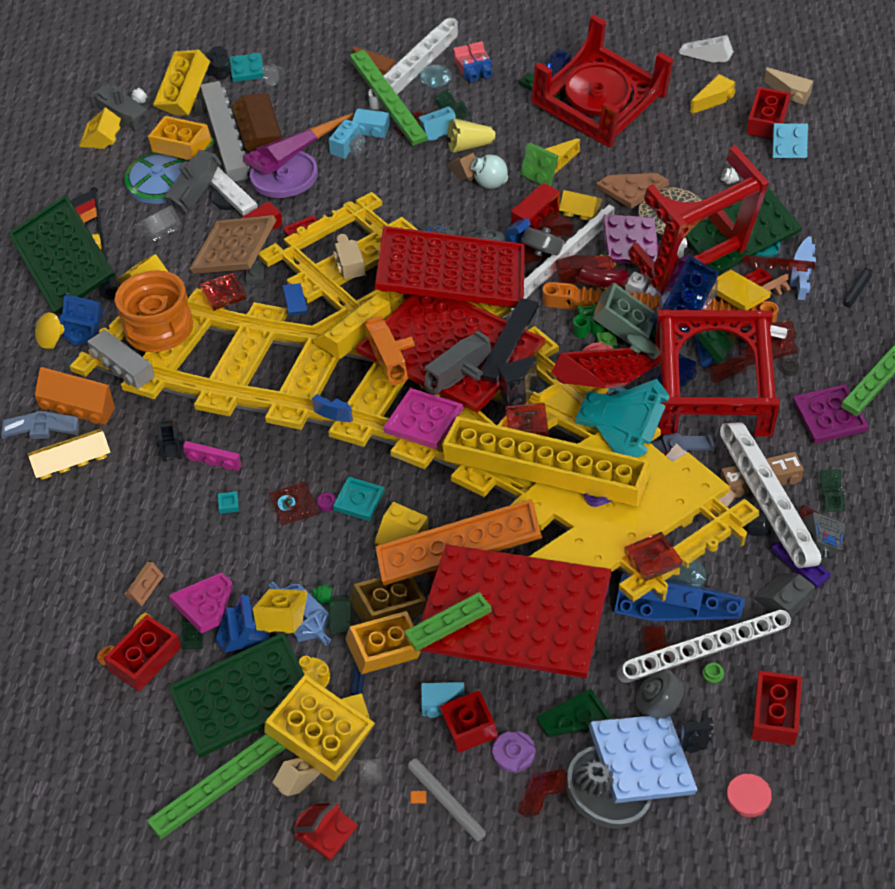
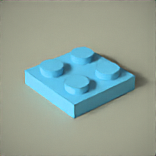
(790, 140)

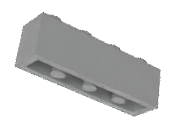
(120, 359)

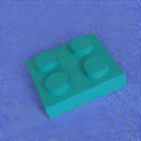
(246, 67)
(358, 498)

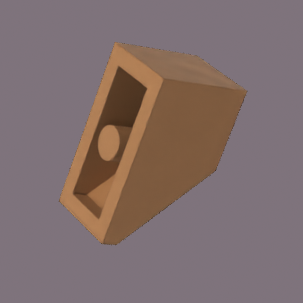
(462, 167)

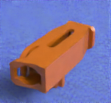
(387, 349)

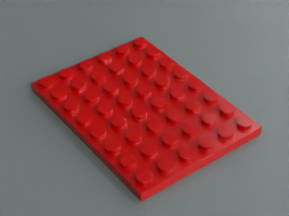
(451, 267)
(439, 326)
(540, 612)

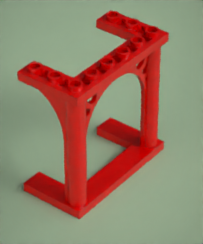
(611, 122)
(683, 216)
(757, 339)

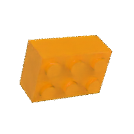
(179, 138)
(381, 642)

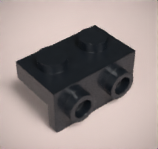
(696, 734)

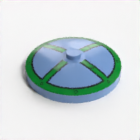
(152, 177)

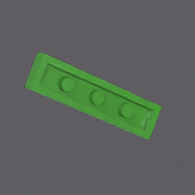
(447, 621)

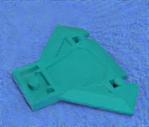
(625, 416)

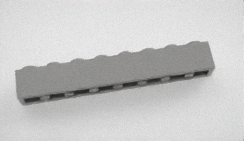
(224, 131)

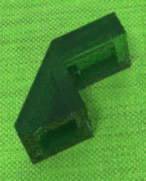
(446, 99)
(831, 492)
(340, 613)

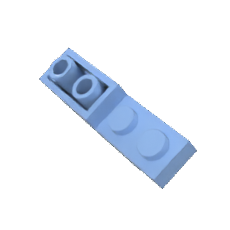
(798, 278)

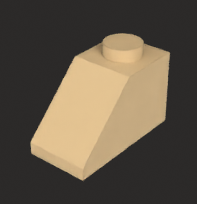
(295, 776)

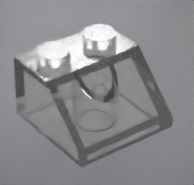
(159, 223)

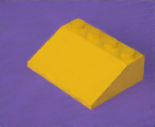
(318, 727)

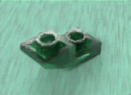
(191, 636)

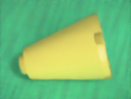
(468, 135)

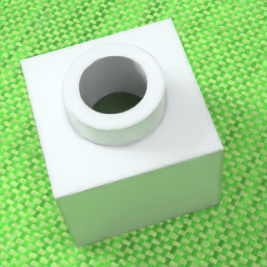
(638, 283)

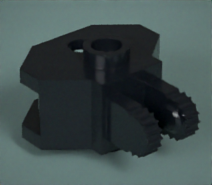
(218, 63)
(169, 440)

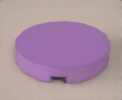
(514, 758)

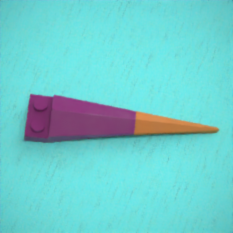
(275, 154)

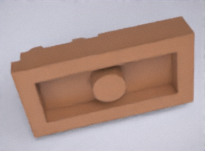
(776, 284)
(144, 583)

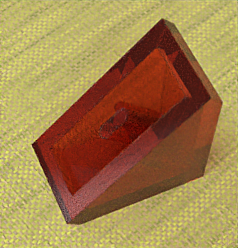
(558, 224)

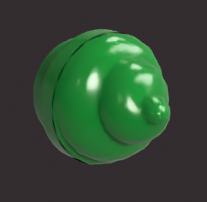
(322, 593)

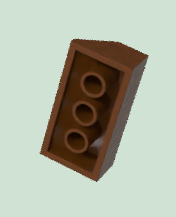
(256, 120)

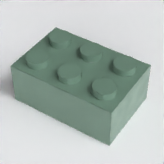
(623, 313)

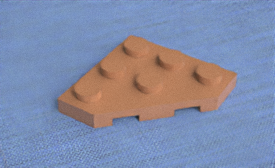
(631, 188)

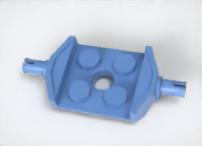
(314, 618)

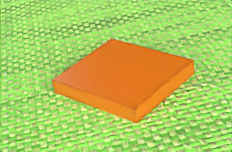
(418, 797)

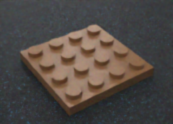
(233, 244)

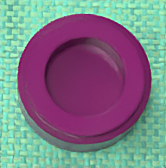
(325, 502)

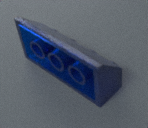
(687, 287)

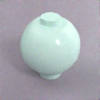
(490, 171)

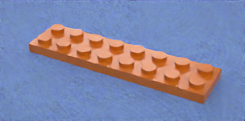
(486, 531)

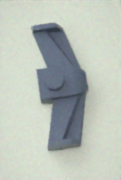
(40, 425)
(686, 442)

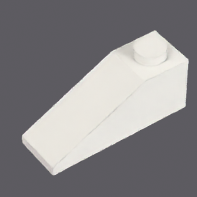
(710, 49)

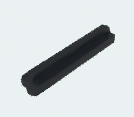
(857, 287)

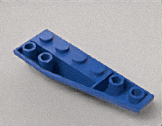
(682, 603)

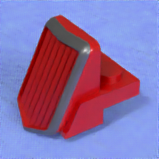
(324, 828)

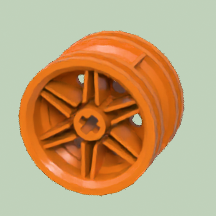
(154, 311)

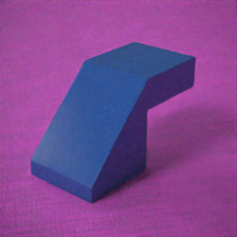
(515, 231)

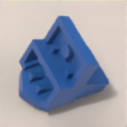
(80, 319)
(239, 628)

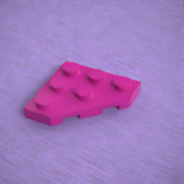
(204, 601)

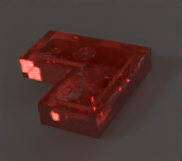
(656, 640)
(540, 786)

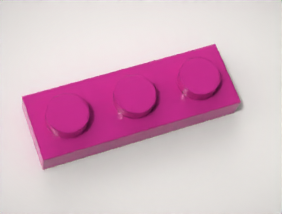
(212, 456)

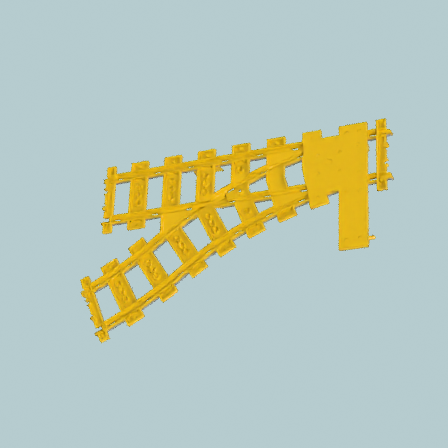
(593, 534)

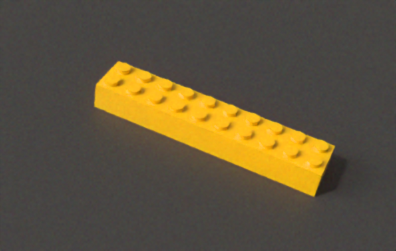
(547, 460)

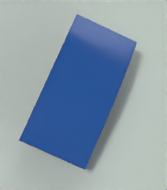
(294, 299)
(333, 410)

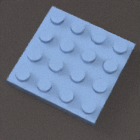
(643, 757)

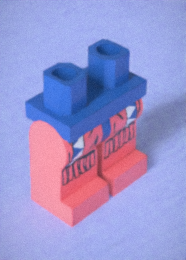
(473, 61)

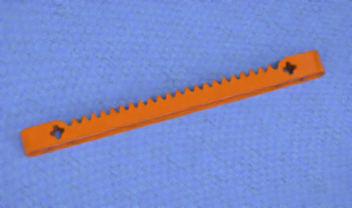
(557, 296)

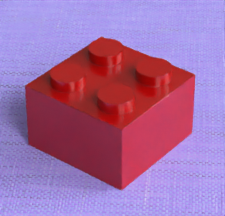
(469, 721)

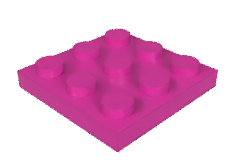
(423, 418)

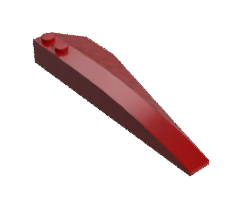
(603, 367)

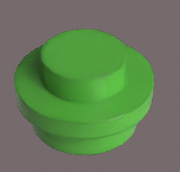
(713, 673)

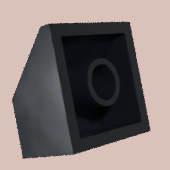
(518, 381)

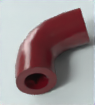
(603, 278)

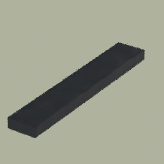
(509, 339)

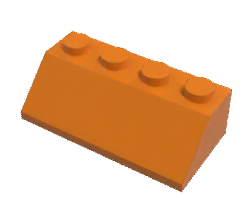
(74, 396)

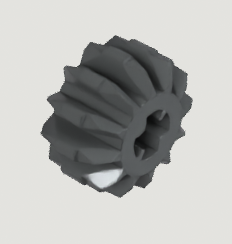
(594, 777)

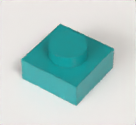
(228, 502)

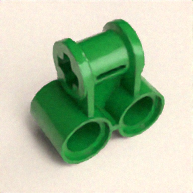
(584, 322)

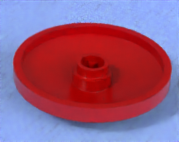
(595, 84)

